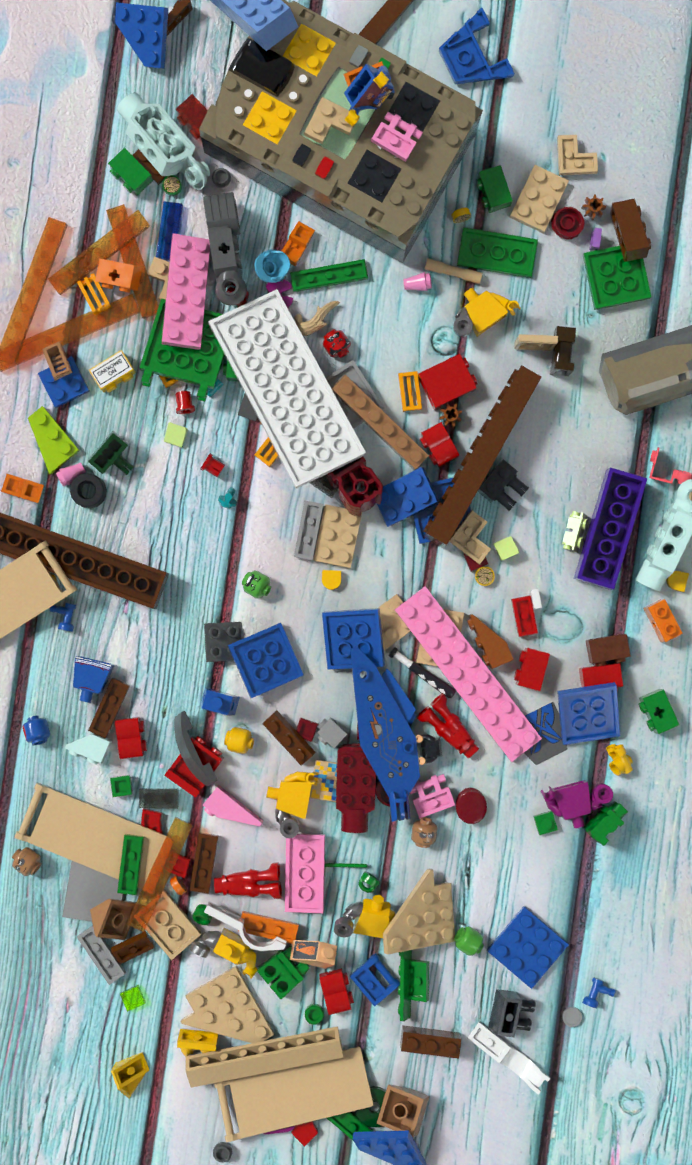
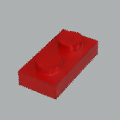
(524, 616)

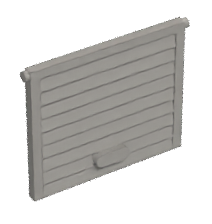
(86, 890)

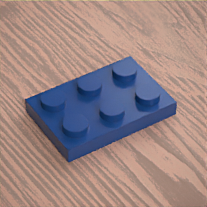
(406, 497)

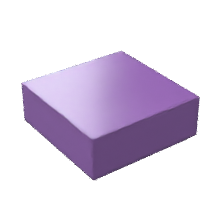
(595, 239)

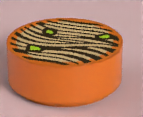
(178, 885)

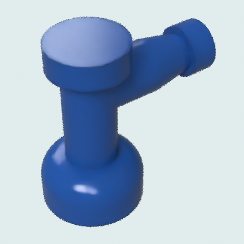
(67, 610)
(597, 987)

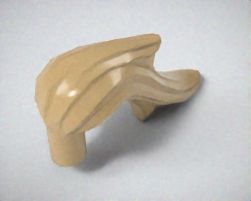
(316, 322)

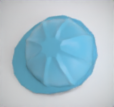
(272, 266)

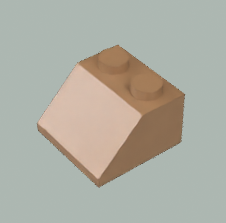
(403, 1109)

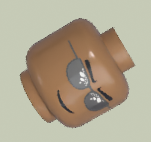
(424, 832)
(26, 861)

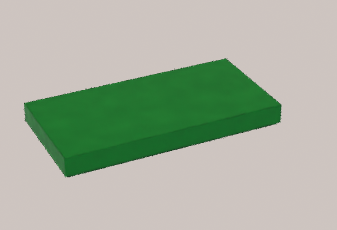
(497, 252)

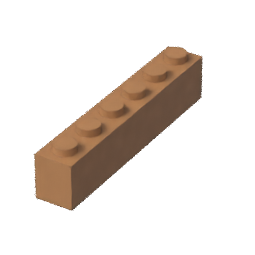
(379, 422)

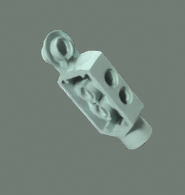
(162, 140)
(661, 562)

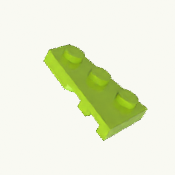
(52, 440)

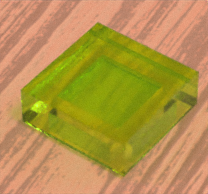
(132, 998)

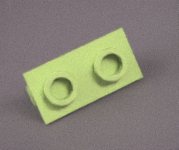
(578, 524)

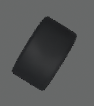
(79, 482)

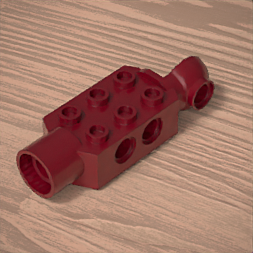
(354, 787)

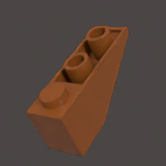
(493, 646)

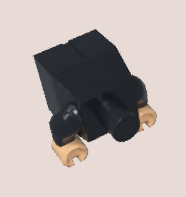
(431, 750)

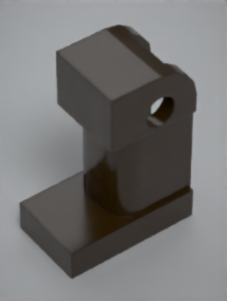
(563, 350)

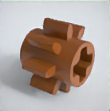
(589, 209)
(450, 409)

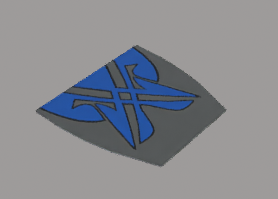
(547, 724)

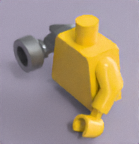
(482, 312)
(292, 799)
(370, 917)
(227, 946)

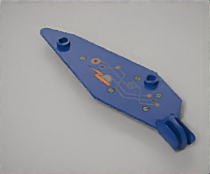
(384, 735)

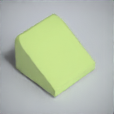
(175, 434)
(506, 548)

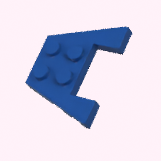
(465, 57)

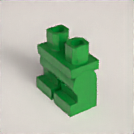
(605, 822)
(285, 970)

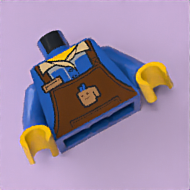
(368, 91)

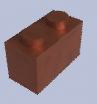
(608, 648)

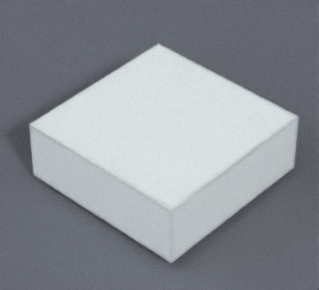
(535, 597)

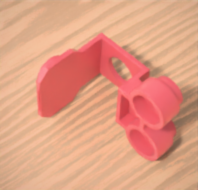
(681, 475)

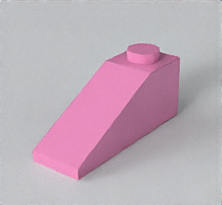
(227, 807)

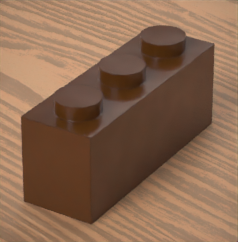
(630, 230)
(430, 1041)

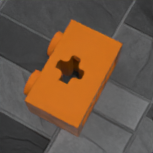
(108, 272)
(662, 620)

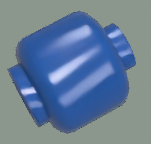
(36, 730)

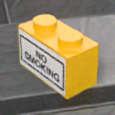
(112, 372)

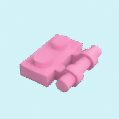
(394, 141)
(434, 801)

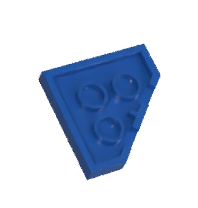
(145, 31)
(390, 1146)

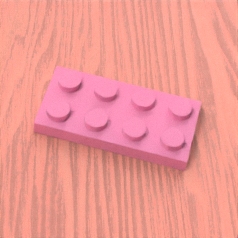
(305, 873)

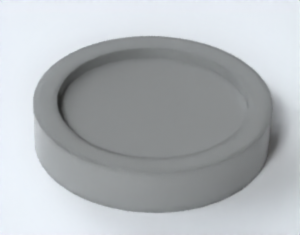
(572, 1016)

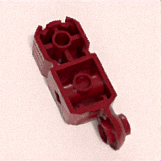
(355, 478)

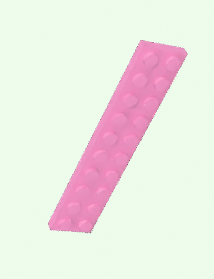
(468, 674)

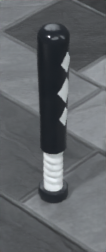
(424, 674)

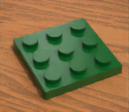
(613, 280)

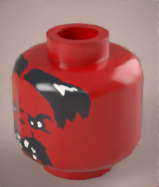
(336, 343)

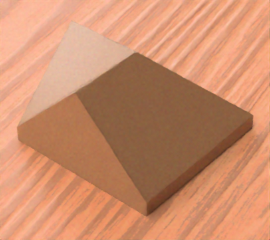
(111, 917)

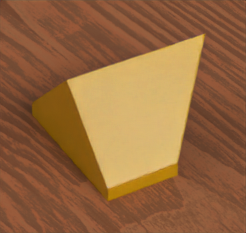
(129, 1073)

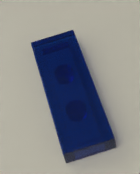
(169, 224)

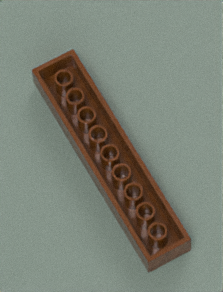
(479, 461)
(85, 562)

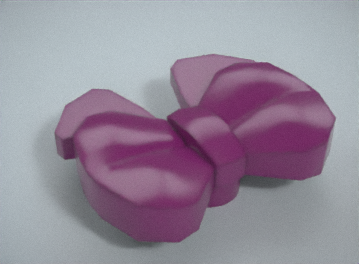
(281, 287)

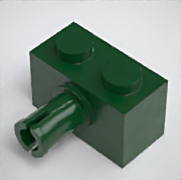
(110, 453)

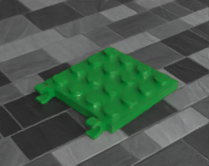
(180, 363)

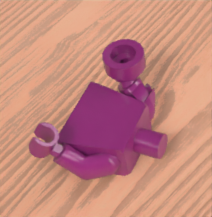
(574, 801)

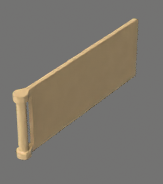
(29, 588)
(86, 833)
(296, 1095)

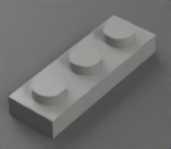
(308, 530)
(101, 955)

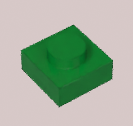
(121, 786)
(545, 822)

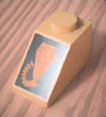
(313, 953)

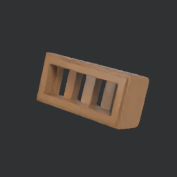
(52, 351)

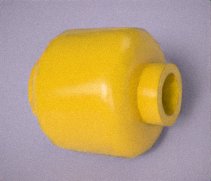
(239, 740)

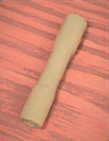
(465, 274)

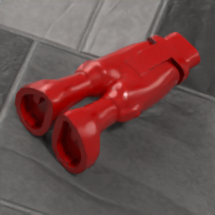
(452, 730)
(246, 884)

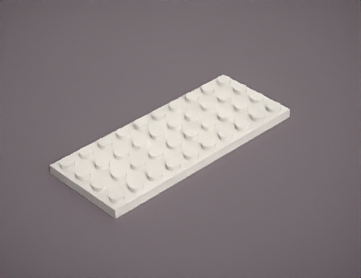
(287, 388)

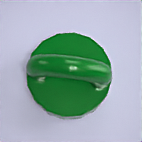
(369, 879)
(201, 917)

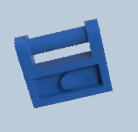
(370, 984)

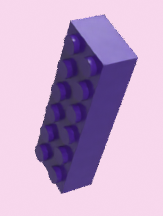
(610, 528)

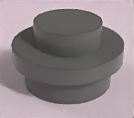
(221, 177)
(222, 1152)

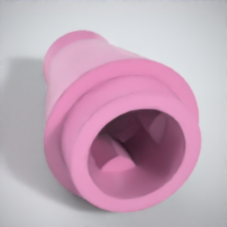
(418, 282)
(67, 474)

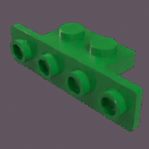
(413, 983)

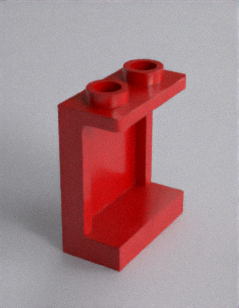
(447, 381)
(183, 777)

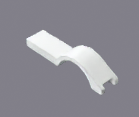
(238, 923)
(508, 1056)

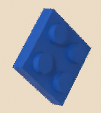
(65, 388)

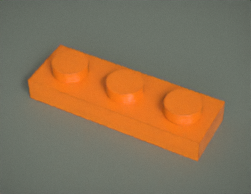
(269, 927)

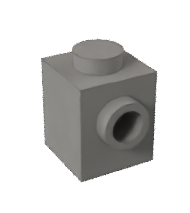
(330, 732)

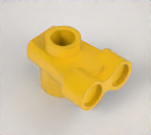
(621, 761)

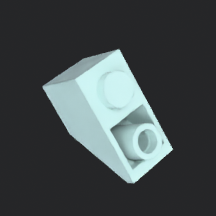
(92, 747)

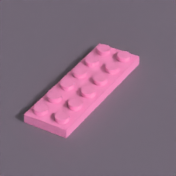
(186, 292)

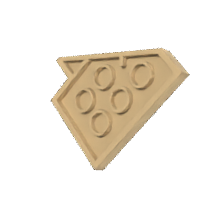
(423, 918)
(228, 1009)

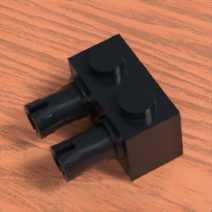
(494, 485)
(506, 1011)

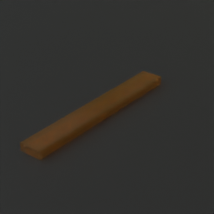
(32, 290)
(75, 329)

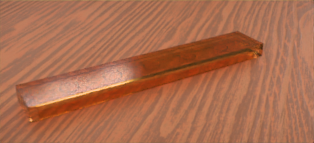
(102, 249)
(131, 255)
(159, 874)

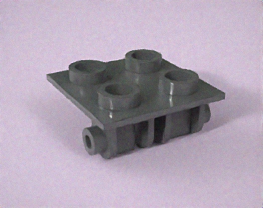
(218, 638)

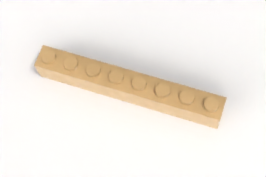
(264, 1057)

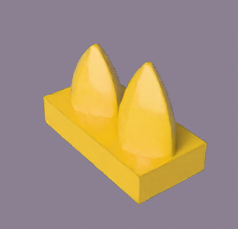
(194, 1039)

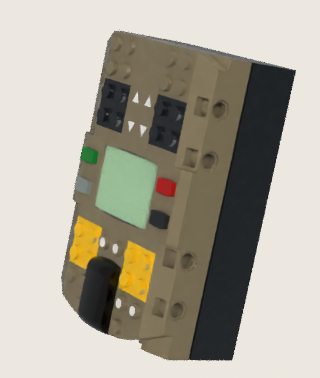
(347, 178)

